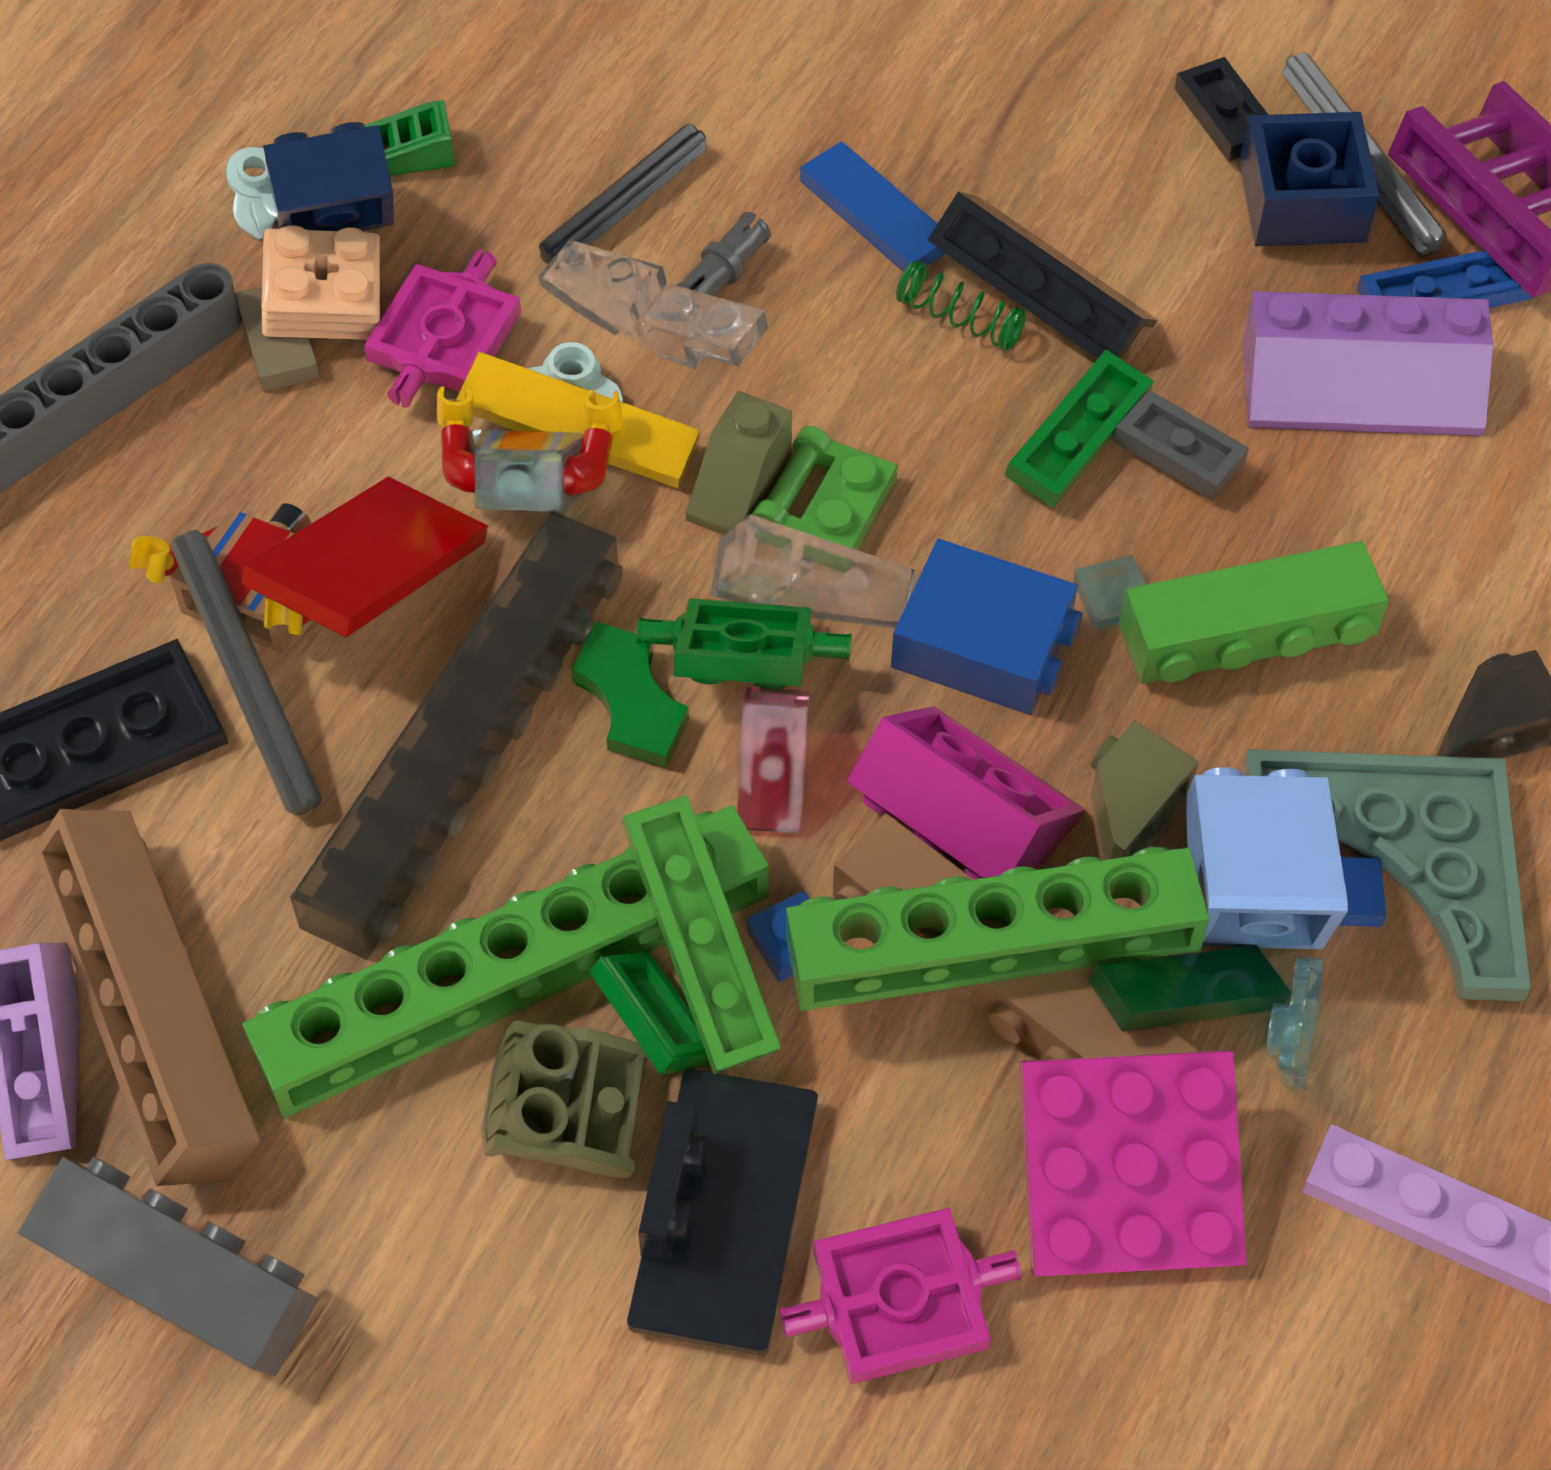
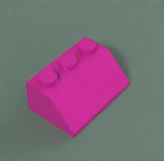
(961, 793)

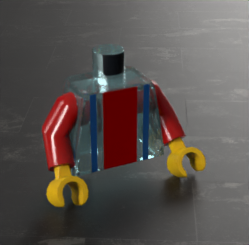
(525, 466)

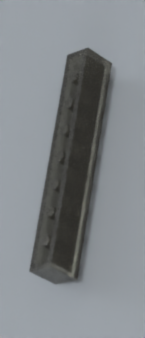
(457, 737)

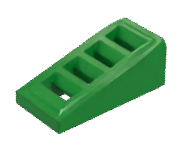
(424, 138)

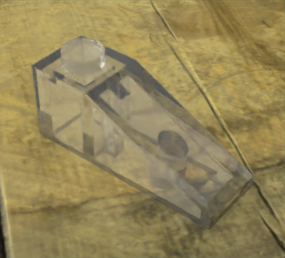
(792, 568)

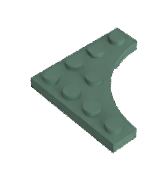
(1445, 839)

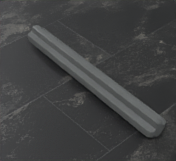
(1394, 191)
(246, 673)

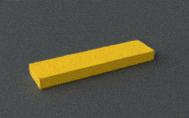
(541, 403)

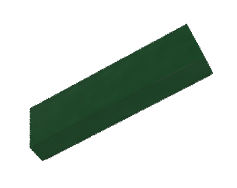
(1188, 987)

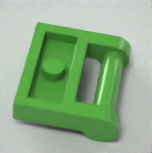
(846, 497)

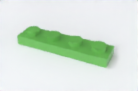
(700, 934)

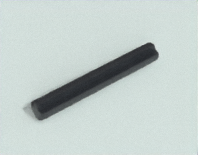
(627, 191)

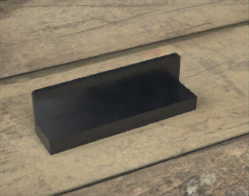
(1038, 277)

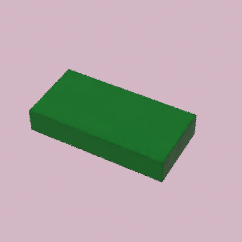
(651, 1010)

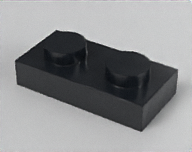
(1219, 103)

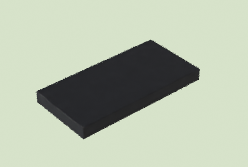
(102, 736)

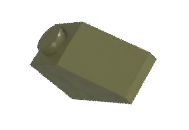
(740, 462)
(1137, 788)

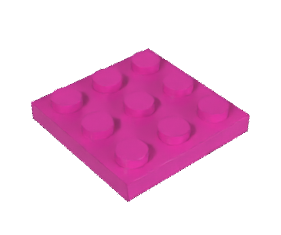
(1132, 1163)

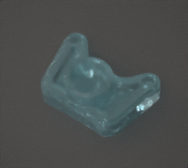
(1296, 1024)

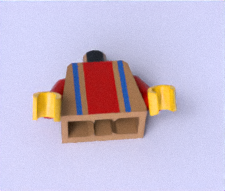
(233, 544)

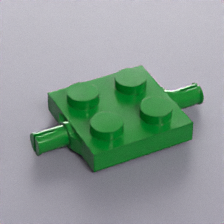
(743, 642)

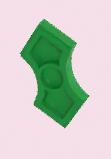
(642, 716)

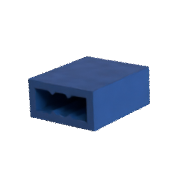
(986, 627)

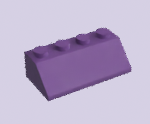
(1367, 363)

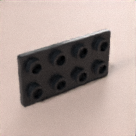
(721, 1211)

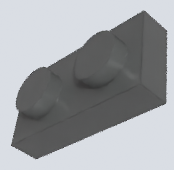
(1181, 444)

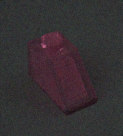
(773, 759)

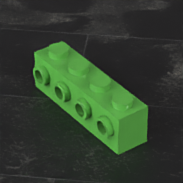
(1252, 612)

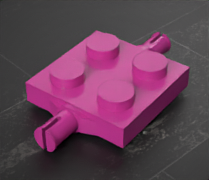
(441, 326)
(900, 1295)

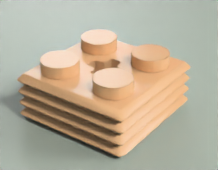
(320, 283)

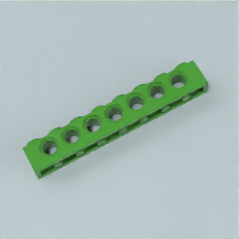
(490, 986)

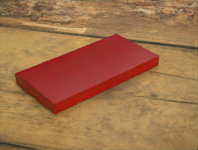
(364, 556)

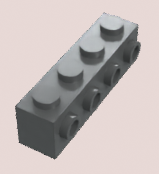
(169, 1265)

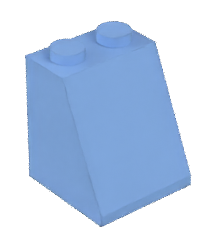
(1266, 858)

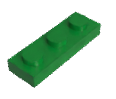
(1078, 429)

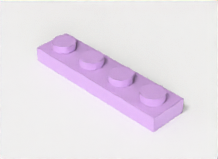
(1433, 1211)

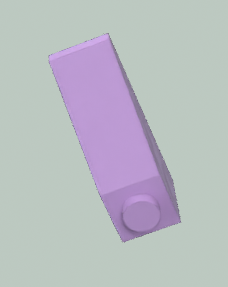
(38, 1050)

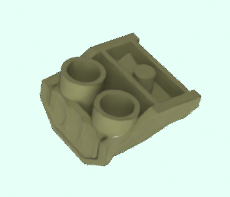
(564, 1098)

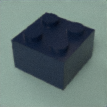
(1308, 178)
(331, 179)

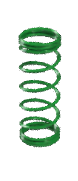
(1010, 329)

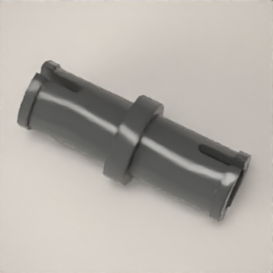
(724, 260)

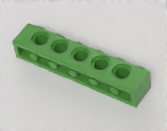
(968, 953)

